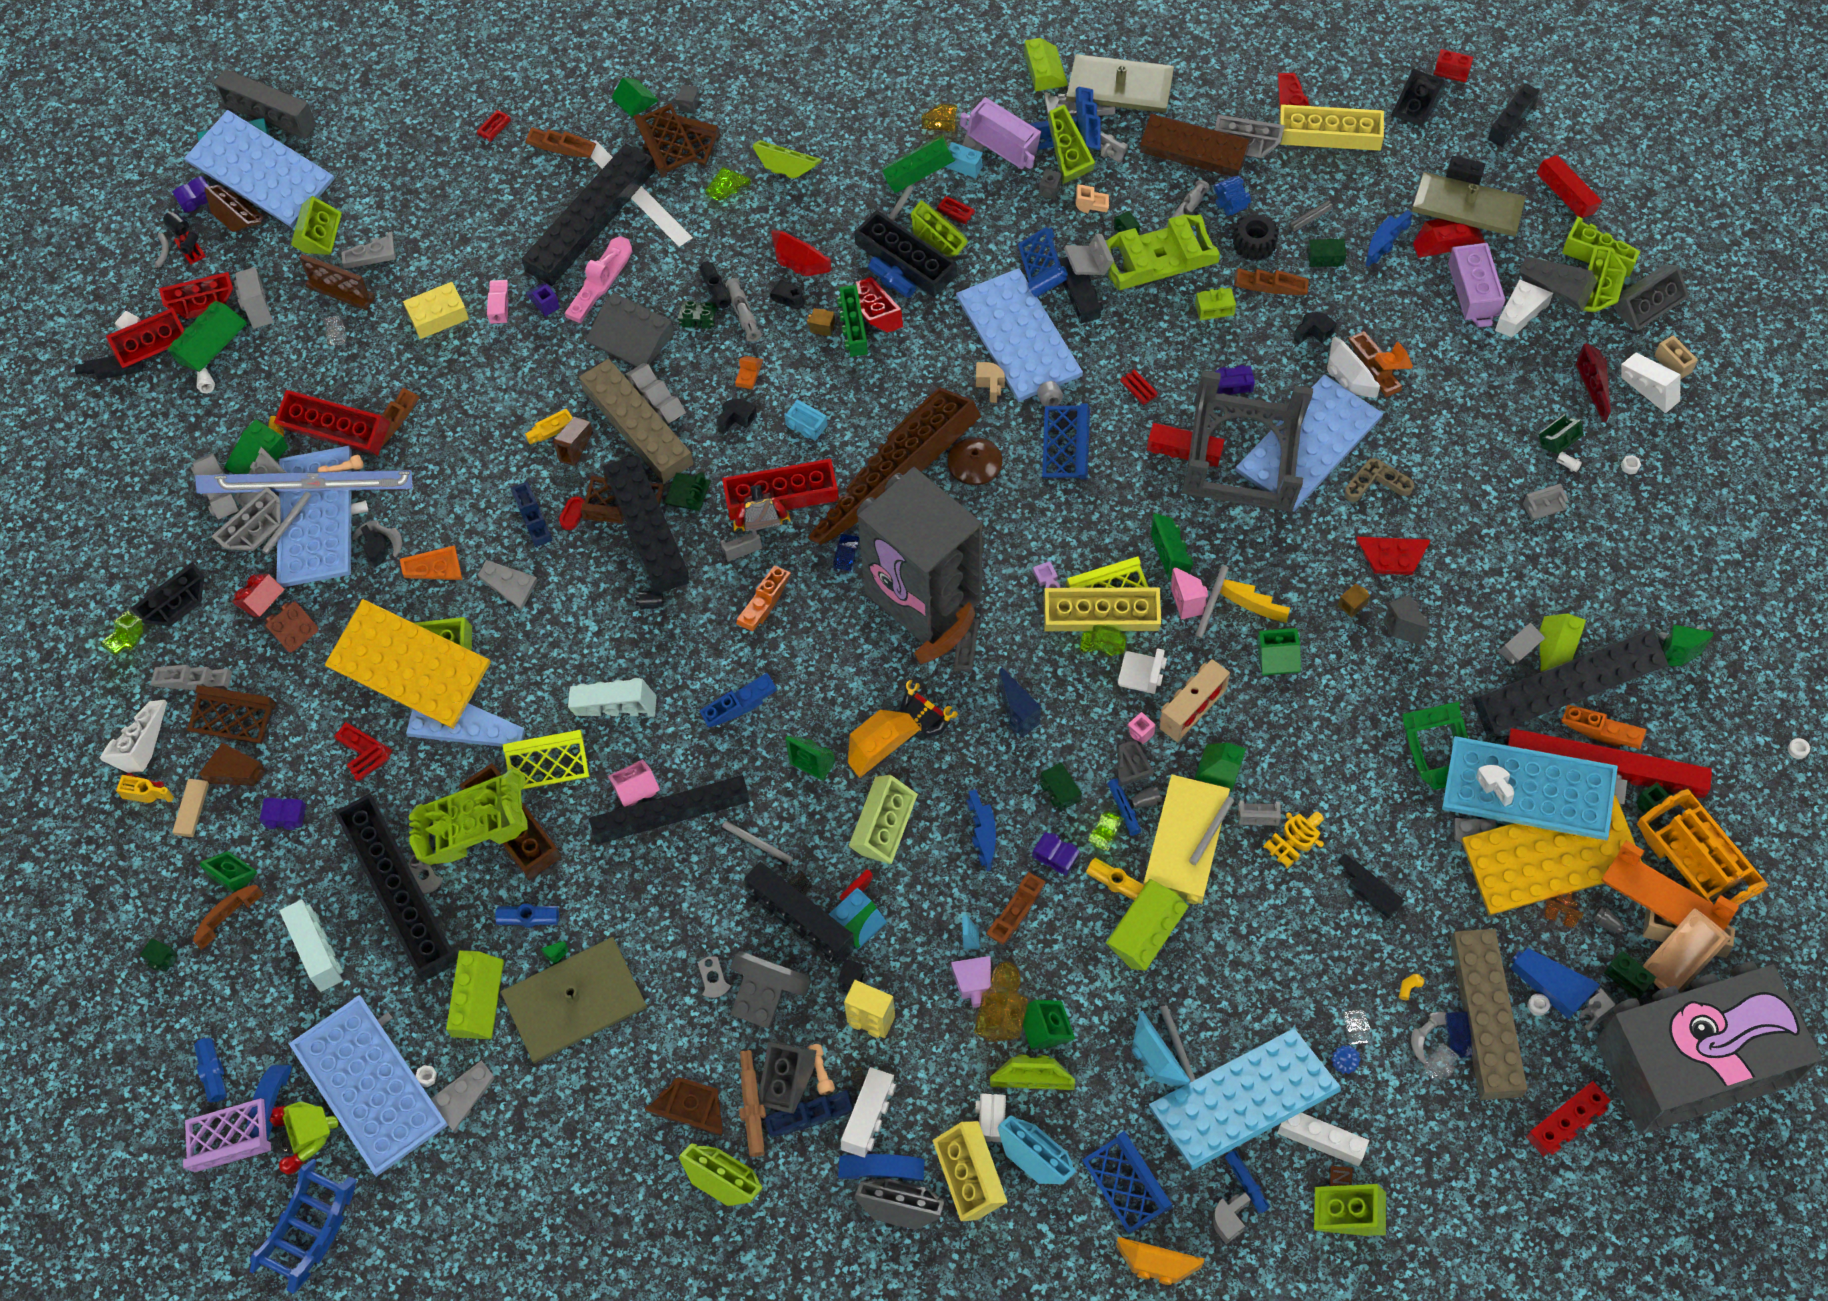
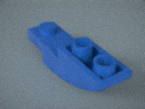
(1384, 236)
(738, 703)
(985, 830)

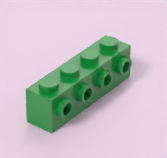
(853, 320)

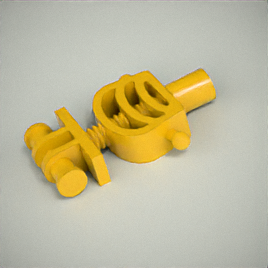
(1303, 831)

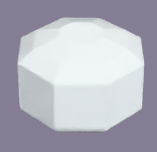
(1630, 464)
(426, 1076)

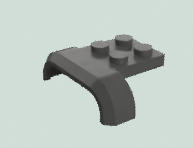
(763, 987)

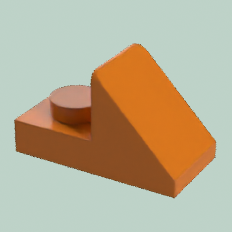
(1394, 360)
(748, 372)

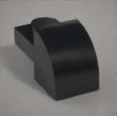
(376, 547)

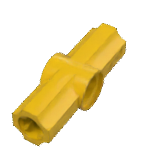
(1105, 874)

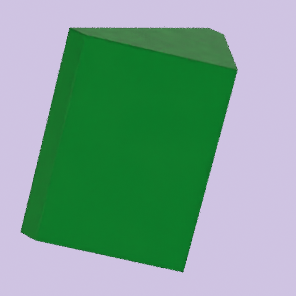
(633, 96)
(228, 871)

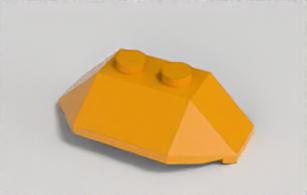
(878, 739)
(1157, 1262)

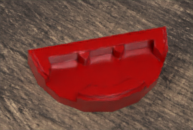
(861, 883)

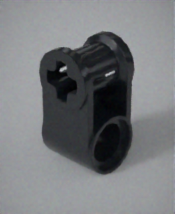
(787, 295)

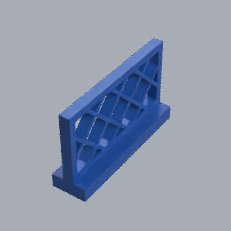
(1081, 438)
(1143, 1172)

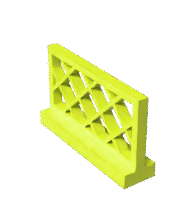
(1107, 573)
(548, 743)

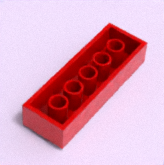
(332, 422)
(792, 485)

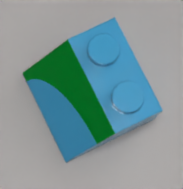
(859, 916)

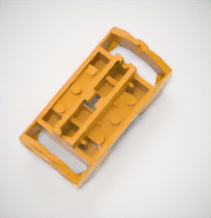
(1701, 850)

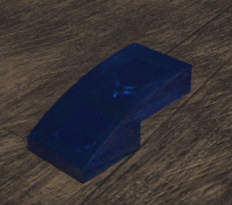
(845, 552)
(1459, 1034)

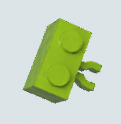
(1215, 303)

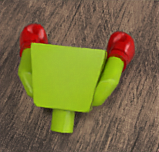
(306, 1131)

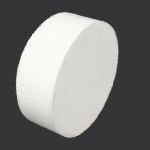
(1798, 748)
(1538, 1004)

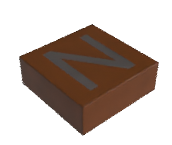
(1340, 1176)

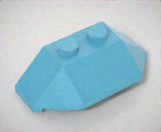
(1156, 1055)
(1035, 1152)

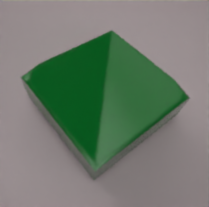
(555, 952)

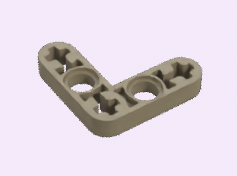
(1378, 475)

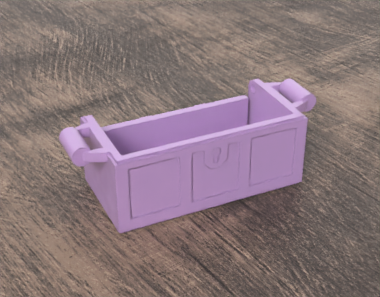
(1002, 133)
(1476, 283)

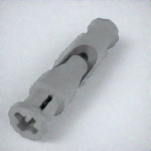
(1192, 199)
(742, 309)

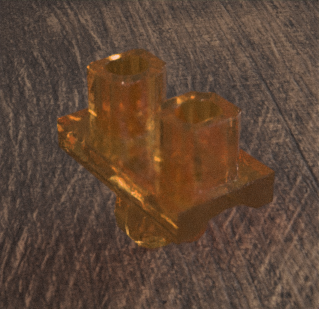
(1572, 915)

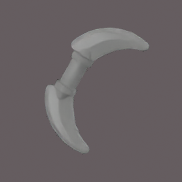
(393, 534)
(1418, 1035)

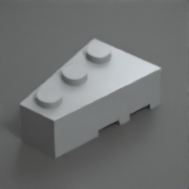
(252, 297)

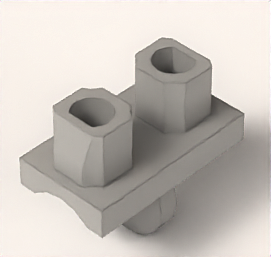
(1112, 148)

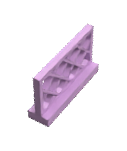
(231, 1152)

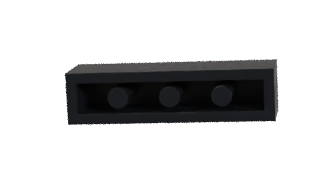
(1513, 115)
(1081, 294)

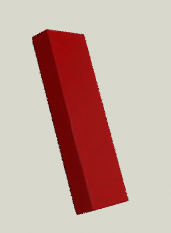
(358, 740)

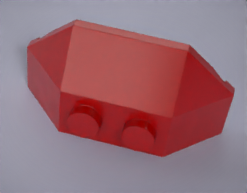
(1442, 235)
(799, 255)
(194, 297)

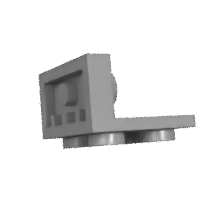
(1090, 259)

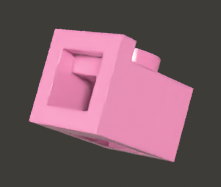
(1139, 730)

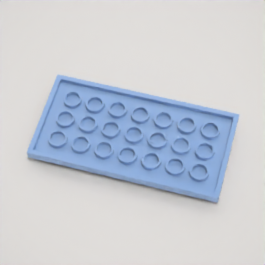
(258, 167)
(1018, 334)
(1329, 431)
(320, 536)
(368, 1085)

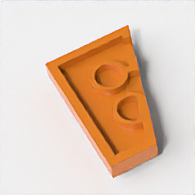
(433, 565)

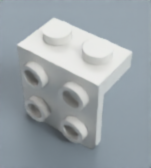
(1142, 671)

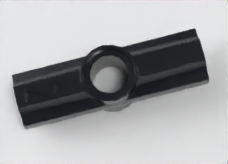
(715, 285)

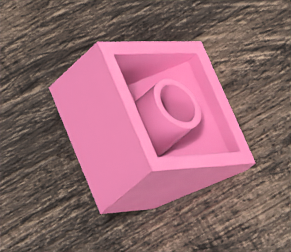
(1188, 594)
(634, 783)

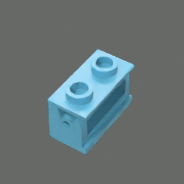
(966, 160)
(806, 420)

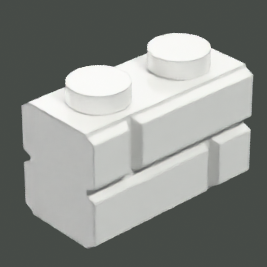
(991, 1115)

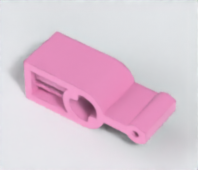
(498, 302)

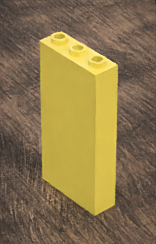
(1182, 825)

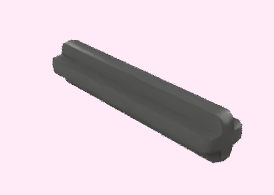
(1310, 215)

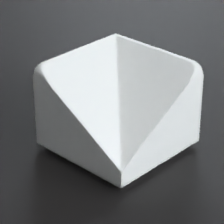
(126, 320)

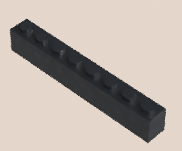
(669, 809)

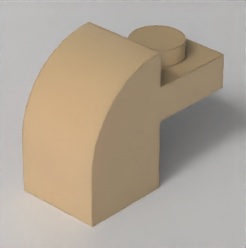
(990, 376)

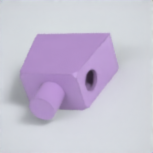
(972, 978)

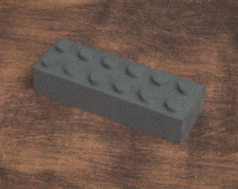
(265, 102)

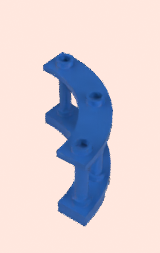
(324, 1236)

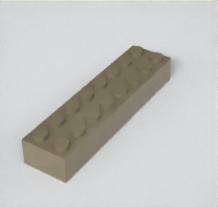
(636, 420)
(1490, 1015)

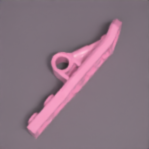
(600, 277)

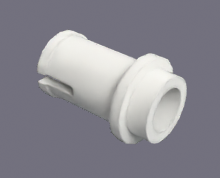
(1569, 462)
(359, 507)

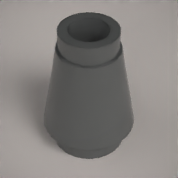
(1146, 798)
(1607, 919)

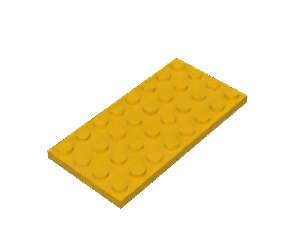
(408, 663)
(1534, 864)

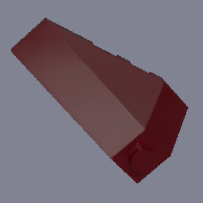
(1593, 371)

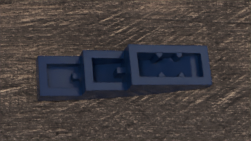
(531, 514)
(810, 1114)

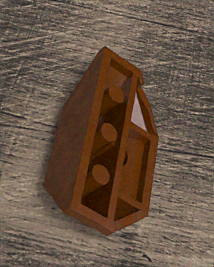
(232, 209)

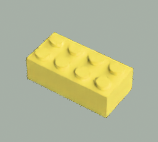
(969, 1171)

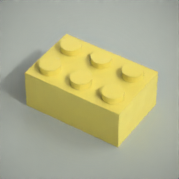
(436, 310)
(869, 1009)

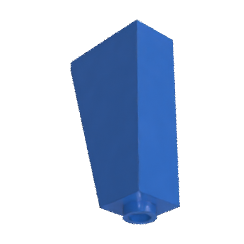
(1561, 985)

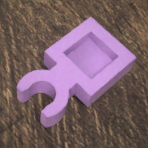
(1046, 575)

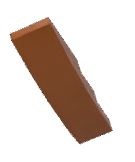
(560, 143)
(1274, 283)
(1366, 352)
(398, 411)

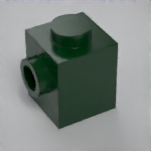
(1651, 797)
(158, 955)

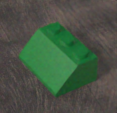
(1169, 545)

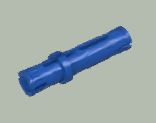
(1124, 807)
(1248, 1183)

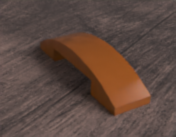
(949, 639)
(1017, 909)
(222, 910)

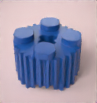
(1232, 195)

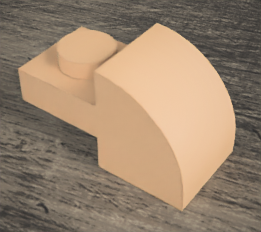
(1088, 199)

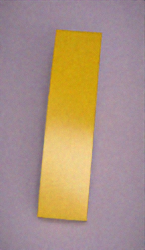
(1261, 604)

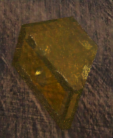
(941, 118)

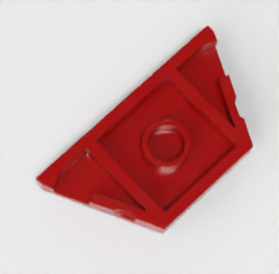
(1393, 554)

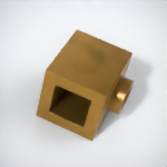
(821, 322)
(1354, 600)

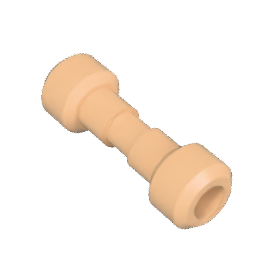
(354, 463)
(825, 1086)

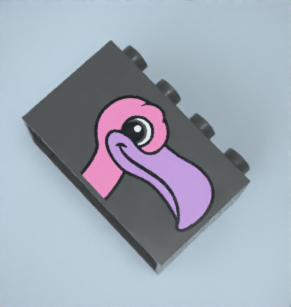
(920, 554)
(1706, 1047)

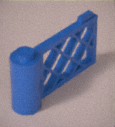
(1047, 277)

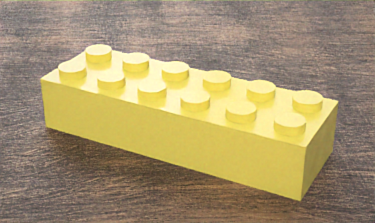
(1332, 127)
(1114, 607)

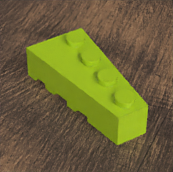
(1069, 145)
(1584, 237)

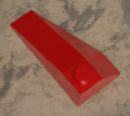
(878, 306)

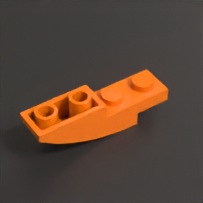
(765, 598)
(1602, 729)

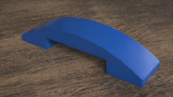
(268, 1090)
(881, 1167)

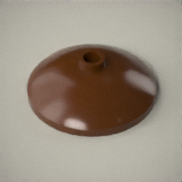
(975, 468)

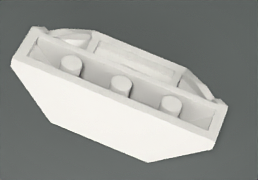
(1350, 370)

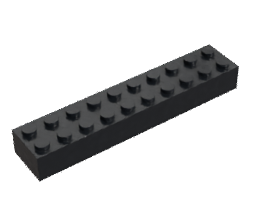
(588, 214)
(1569, 682)
(396, 888)

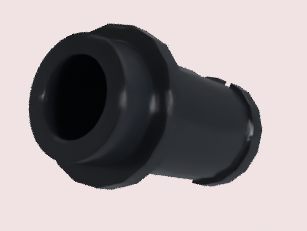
(187, 246)

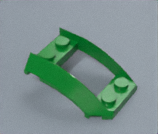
(1430, 718)

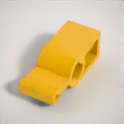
(141, 790)

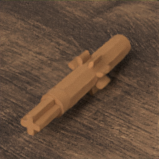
(752, 1109)

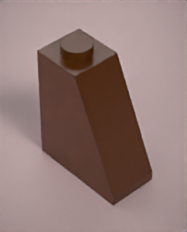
(572, 440)
(232, 768)

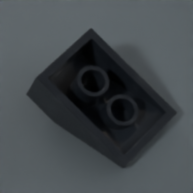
(1419, 98)

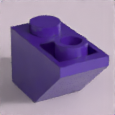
(544, 299)

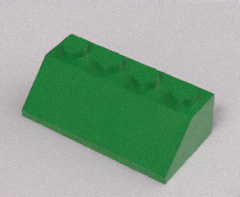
(918, 164)
(206, 336)

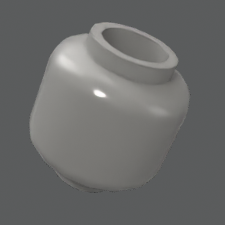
(1050, 394)

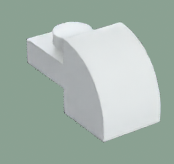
(1496, 779)

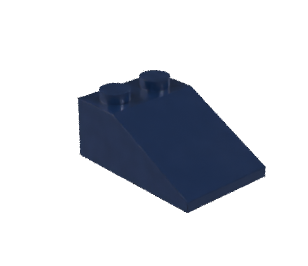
(1020, 707)

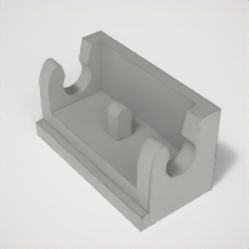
(1545, 502)
(741, 546)
(1521, 644)
(1259, 814)
(1598, 1009)

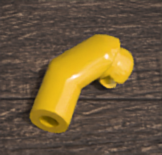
(274, 427)
(1409, 983)

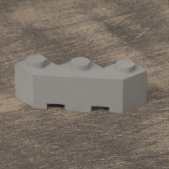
(655, 393)
(221, 503)

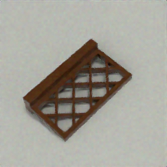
(695, 127)
(652, 146)
(336, 282)
(606, 513)
(230, 698)

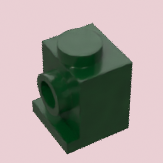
(1126, 222)

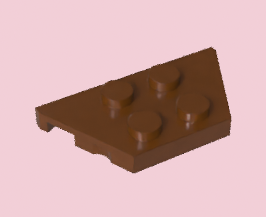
(689, 1105)

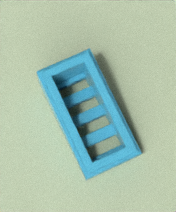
(970, 934)

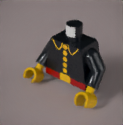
(926, 715)

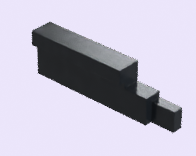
(107, 368)
(1371, 888)

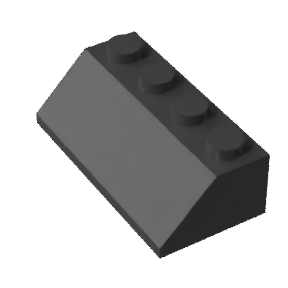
(1652, 296)

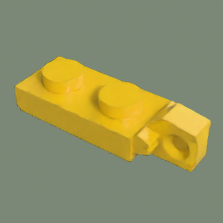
(548, 427)

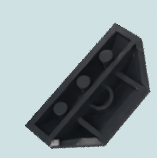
(172, 598)

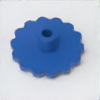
(1345, 1059)

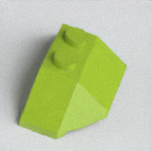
(784, 160)
(937, 230)
(1610, 278)
(1032, 1074)
(720, 1175)

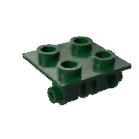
(693, 311)
(688, 491)

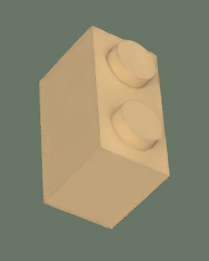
(1676, 356)

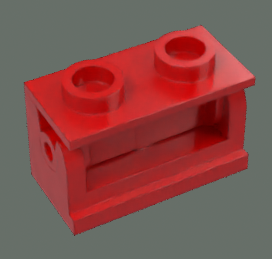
(1453, 65)

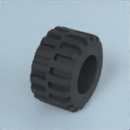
(1255, 226)

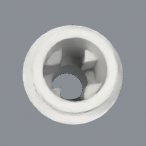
(204, 381)

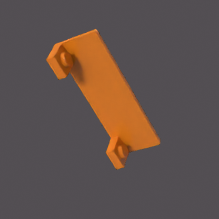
(1661, 893)

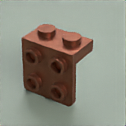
(291, 626)

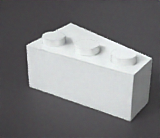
(1522, 306)
(1652, 381)

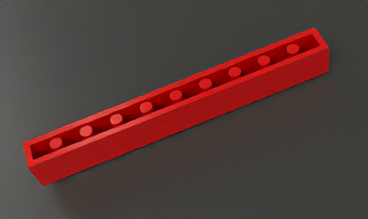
(1633, 767)

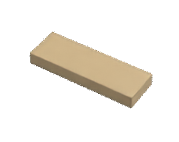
(190, 808)

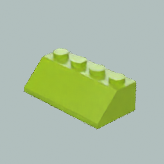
(1147, 925)
(474, 995)

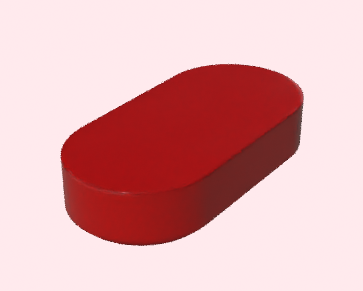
(571, 513)

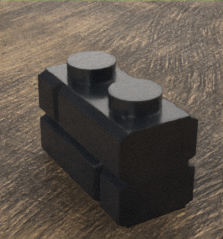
(1465, 170)

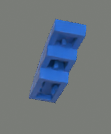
(1087, 118)

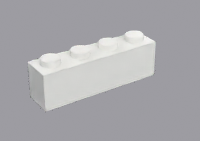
(867, 1112)
(1325, 1138)

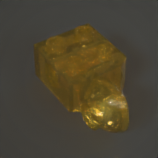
(1001, 1006)

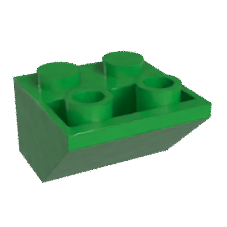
(1279, 651)

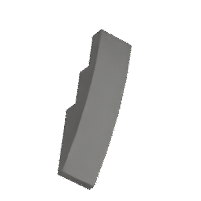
(188, 678)

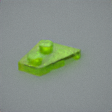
(726, 183)

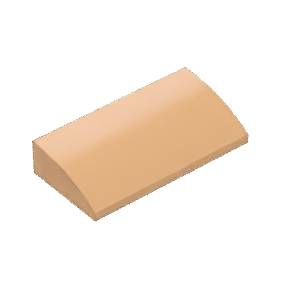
(1686, 951)

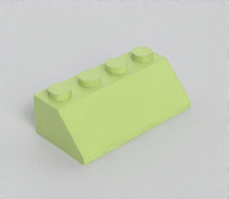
(883, 819)

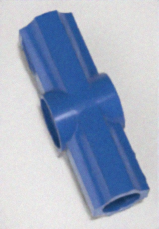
(892, 277)
(514, 915)
(210, 1070)

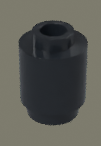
(175, 223)
(647, 600)

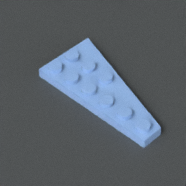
(473, 727)

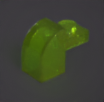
(126, 634)
(1105, 639)
(1106, 830)

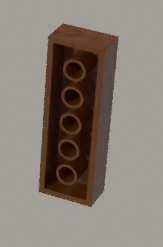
(1194, 145)
(532, 848)

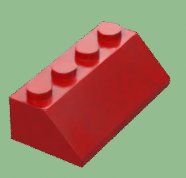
(145, 338)

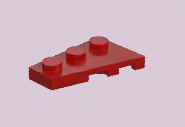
(1290, 90)

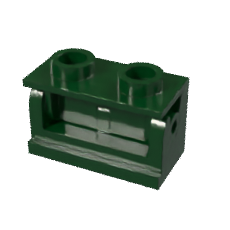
(1326, 252)
(1561, 434)
(1060, 787)
(1630, 975)

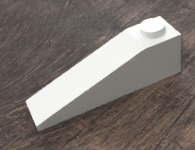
(136, 744)

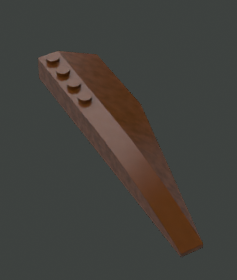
(909, 445)

